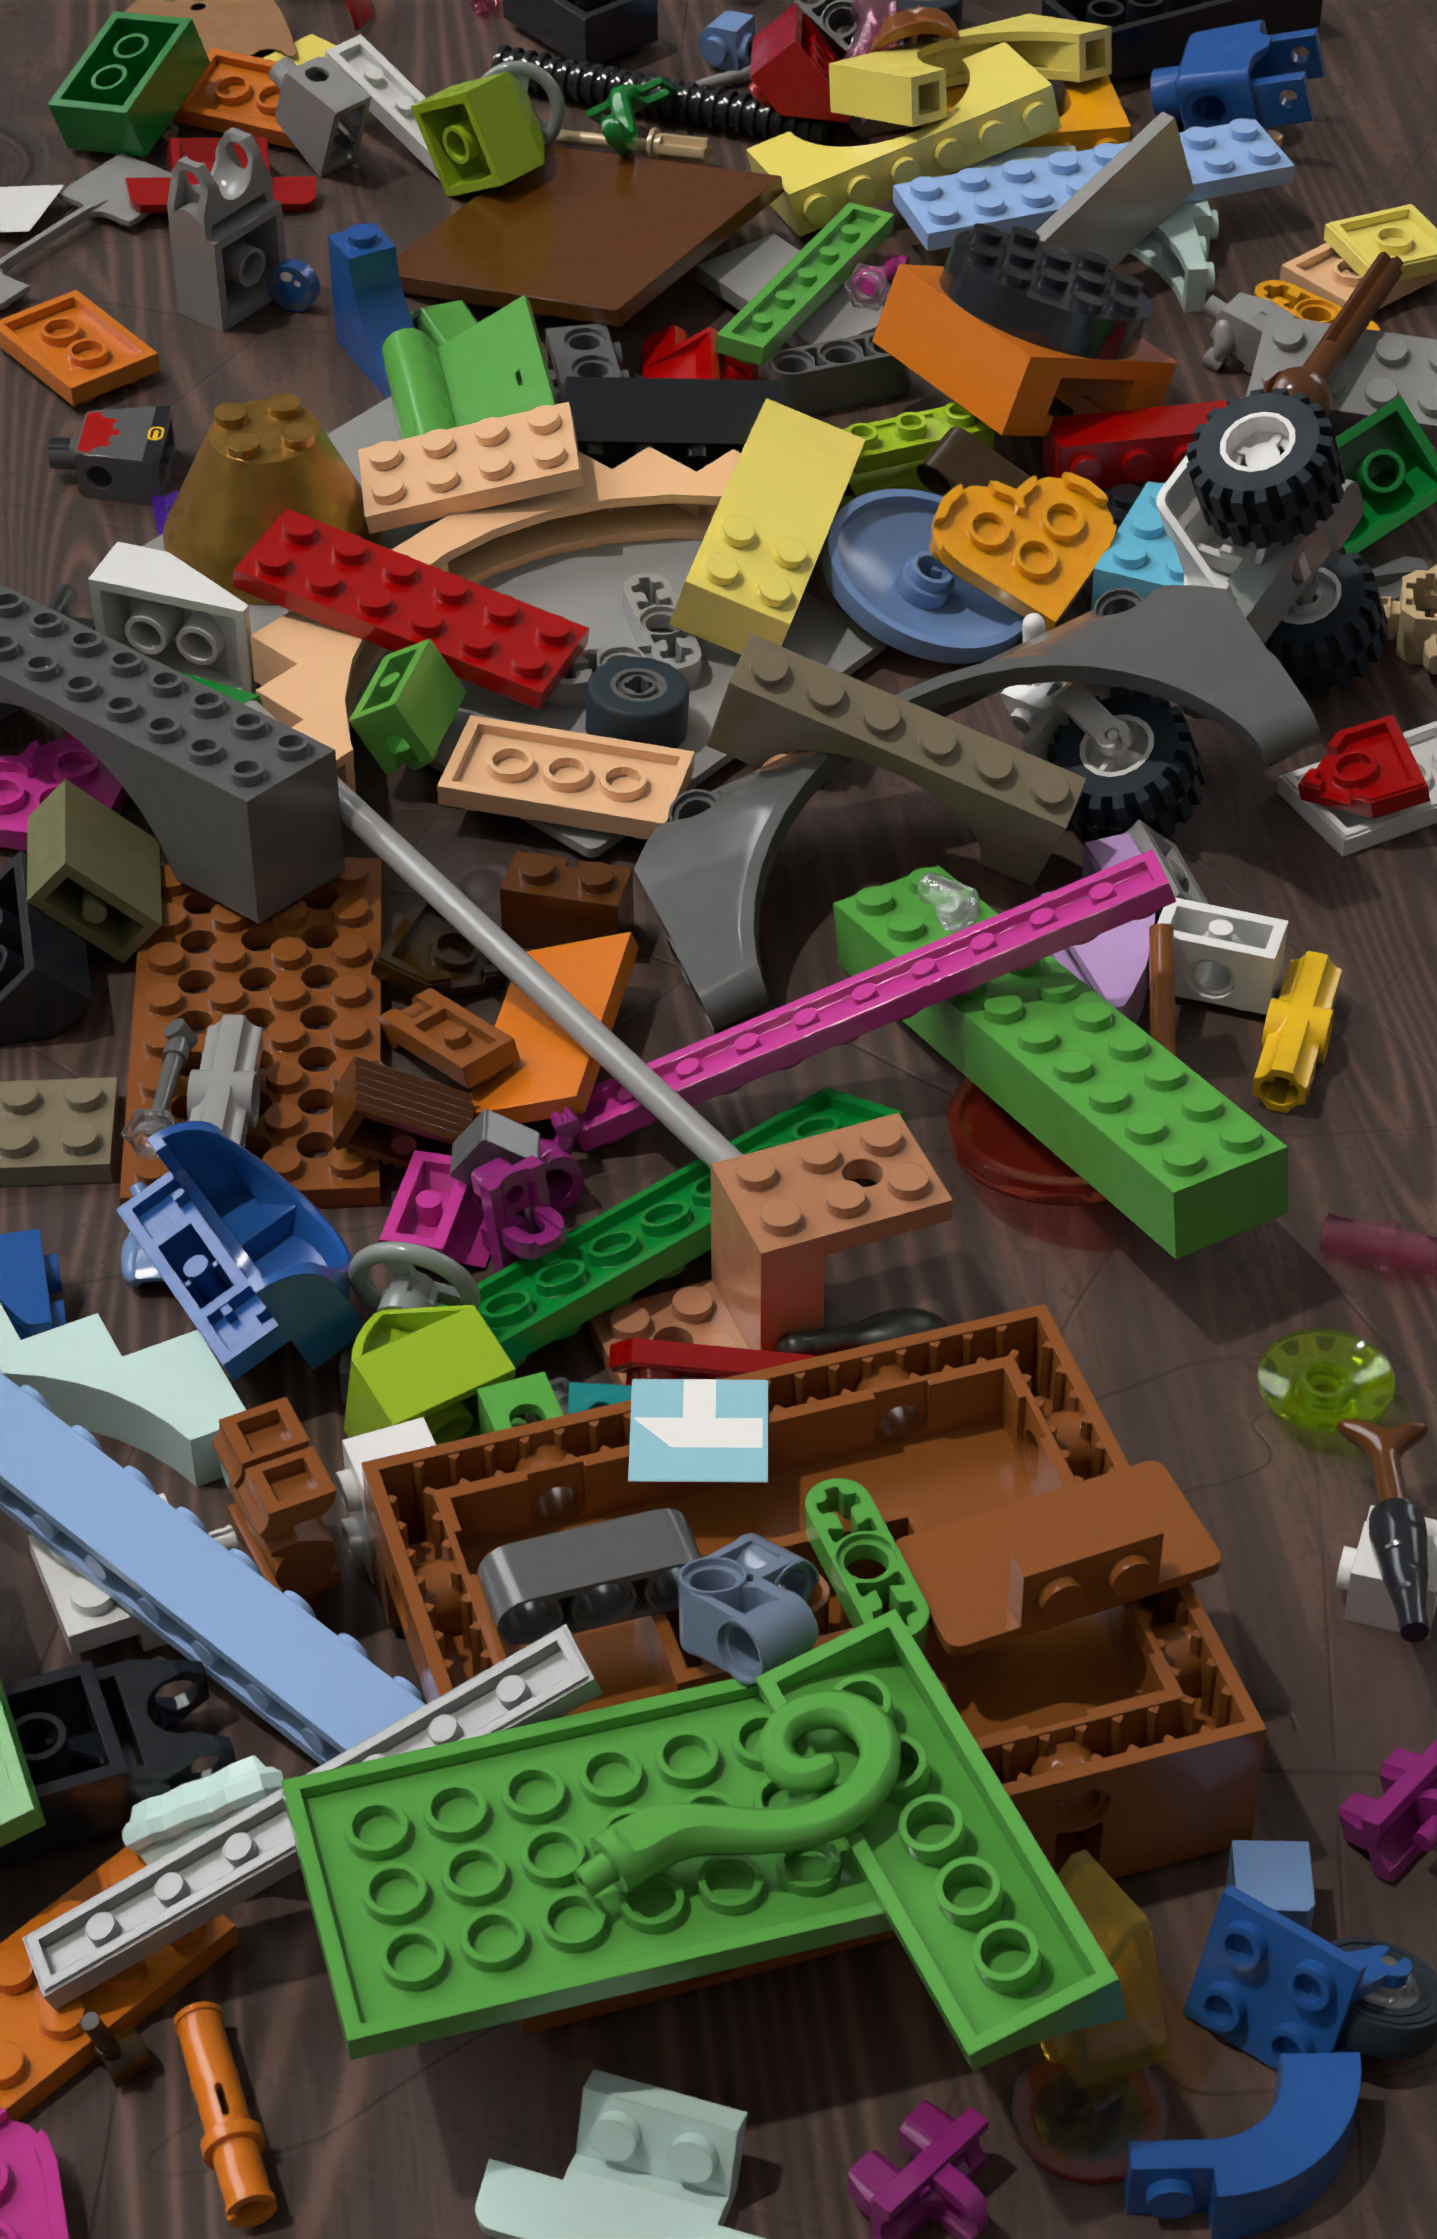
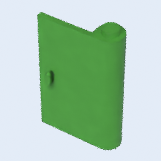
(468, 375)

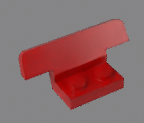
(151, 194)
(674, 356)

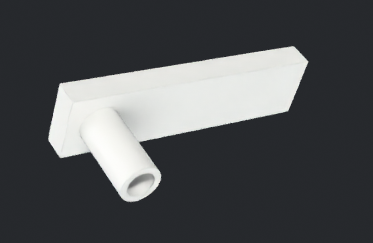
(389, 91)

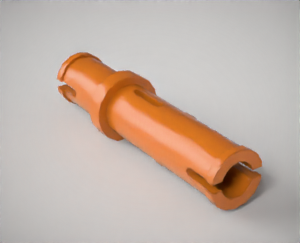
(231, 2139)

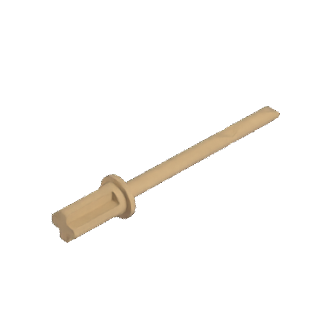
(656, 146)

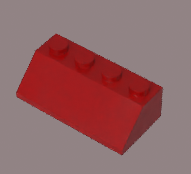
(793, 68)

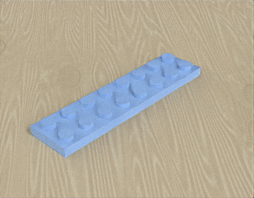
(1029, 192)

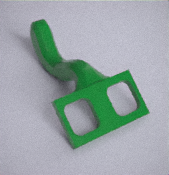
(625, 100)

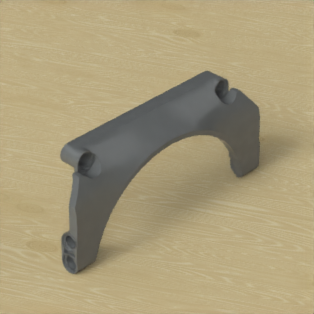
(716, 852)

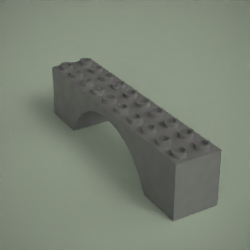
(226, 790)

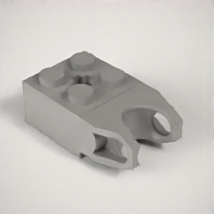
(224, 234)

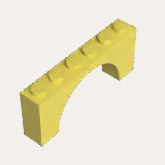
(910, 81)
(1000, 110)

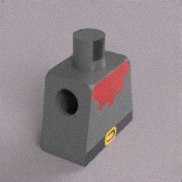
(119, 453)

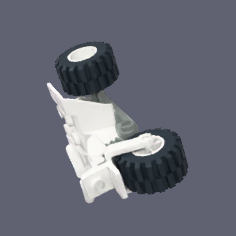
(1266, 519)

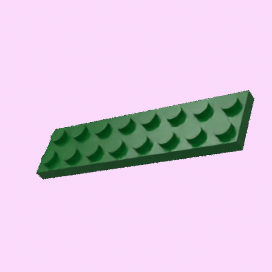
(637, 1239)

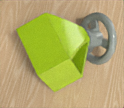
(488, 127)
(416, 1355)

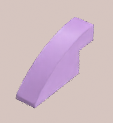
(1118, 959)

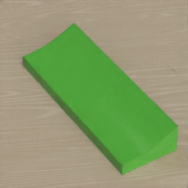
(955, 1857)

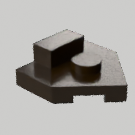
(434, 955)

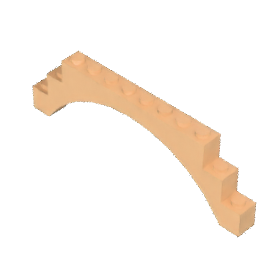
(318, 672)

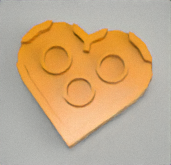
(1025, 543)

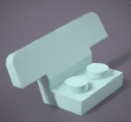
(641, 2170)

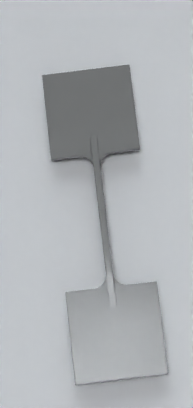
(98, 195)

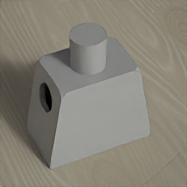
(320, 111)

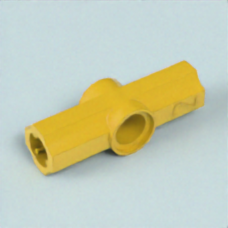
(1297, 1032)

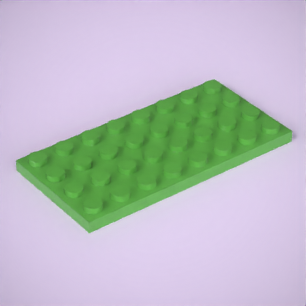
(454, 1863)

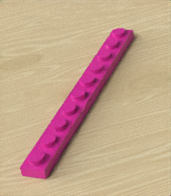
(888, 993)

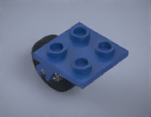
(1292, 1992)

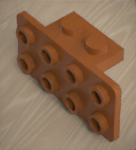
(1058, 1557)

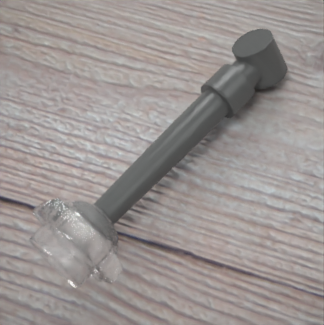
(147, 1121)

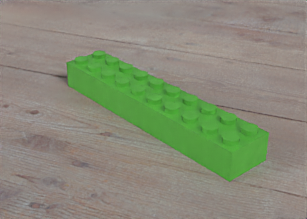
(1085, 1082)

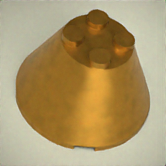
(246, 475)

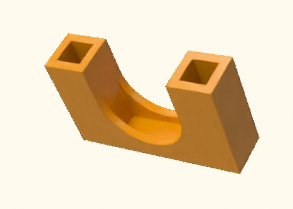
(1086, 112)

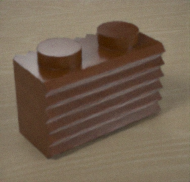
(395, 1113)

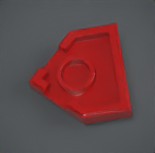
(1367, 772)

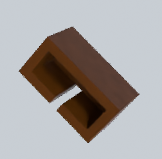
(558, 904)

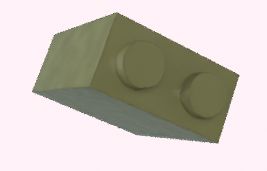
(93, 871)

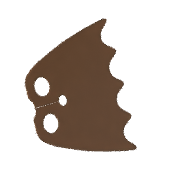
(229, 24)

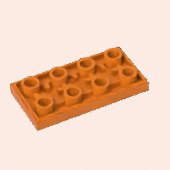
(551, 1064)

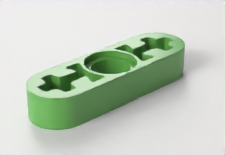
(867, 1540)

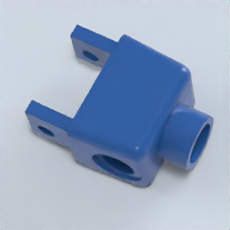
(1240, 75)

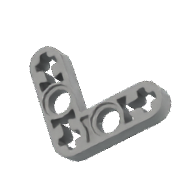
(649, 644)

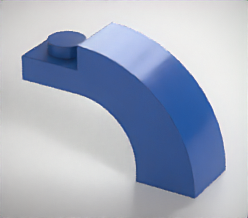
(1265, 2172)

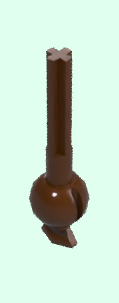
(1341, 335)

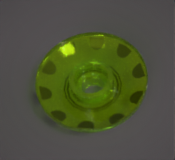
(1324, 1377)

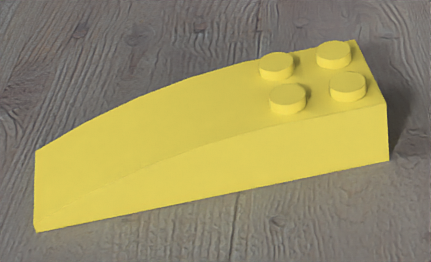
(767, 529)

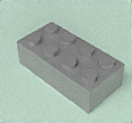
(1370, 377)

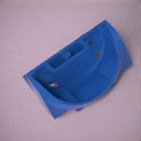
(264, 1266)

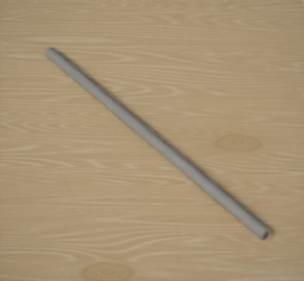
(532, 978)

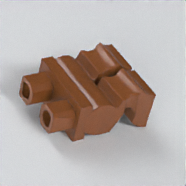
(279, 1499)

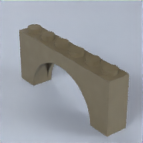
(796, 704)

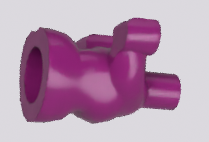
(561, 1169)

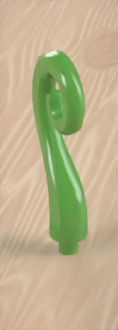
(670, 1833)

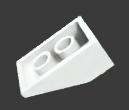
(172, 615)

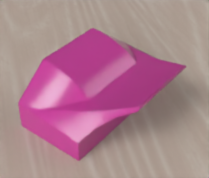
(437, 1212)

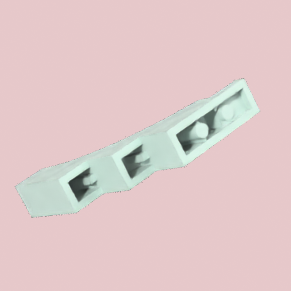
(152, 1399)

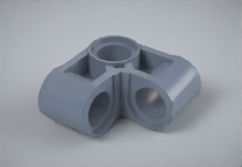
(747, 1607)

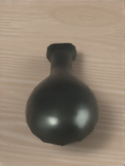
(871, 1330)

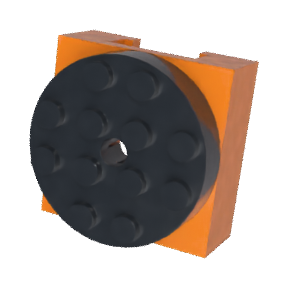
(1024, 325)

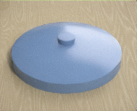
(901, 594)

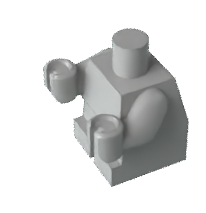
(1238, 328)

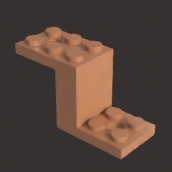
(771, 1232)

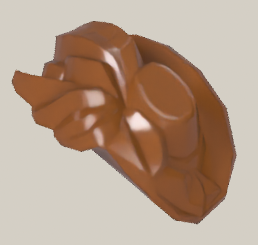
(915, 23)

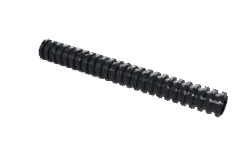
(691, 104)

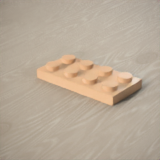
(469, 467)
(564, 777)

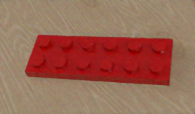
(405, 601)

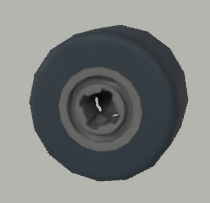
(638, 702)

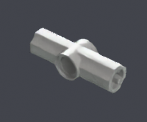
(227, 1083)

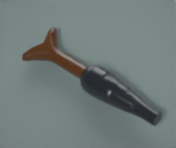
(1396, 1523)

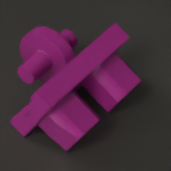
(1400, 1821)

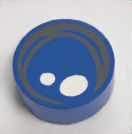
(293, 285)

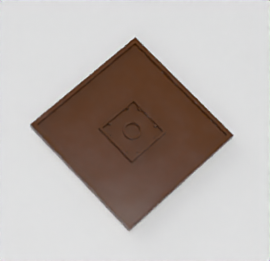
(585, 234)

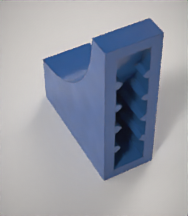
(366, 297)

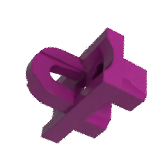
(503, 1193)
(932, 2184)

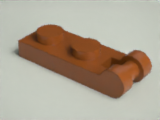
(449, 1038)

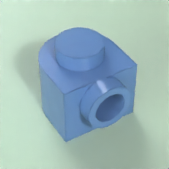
(728, 41)

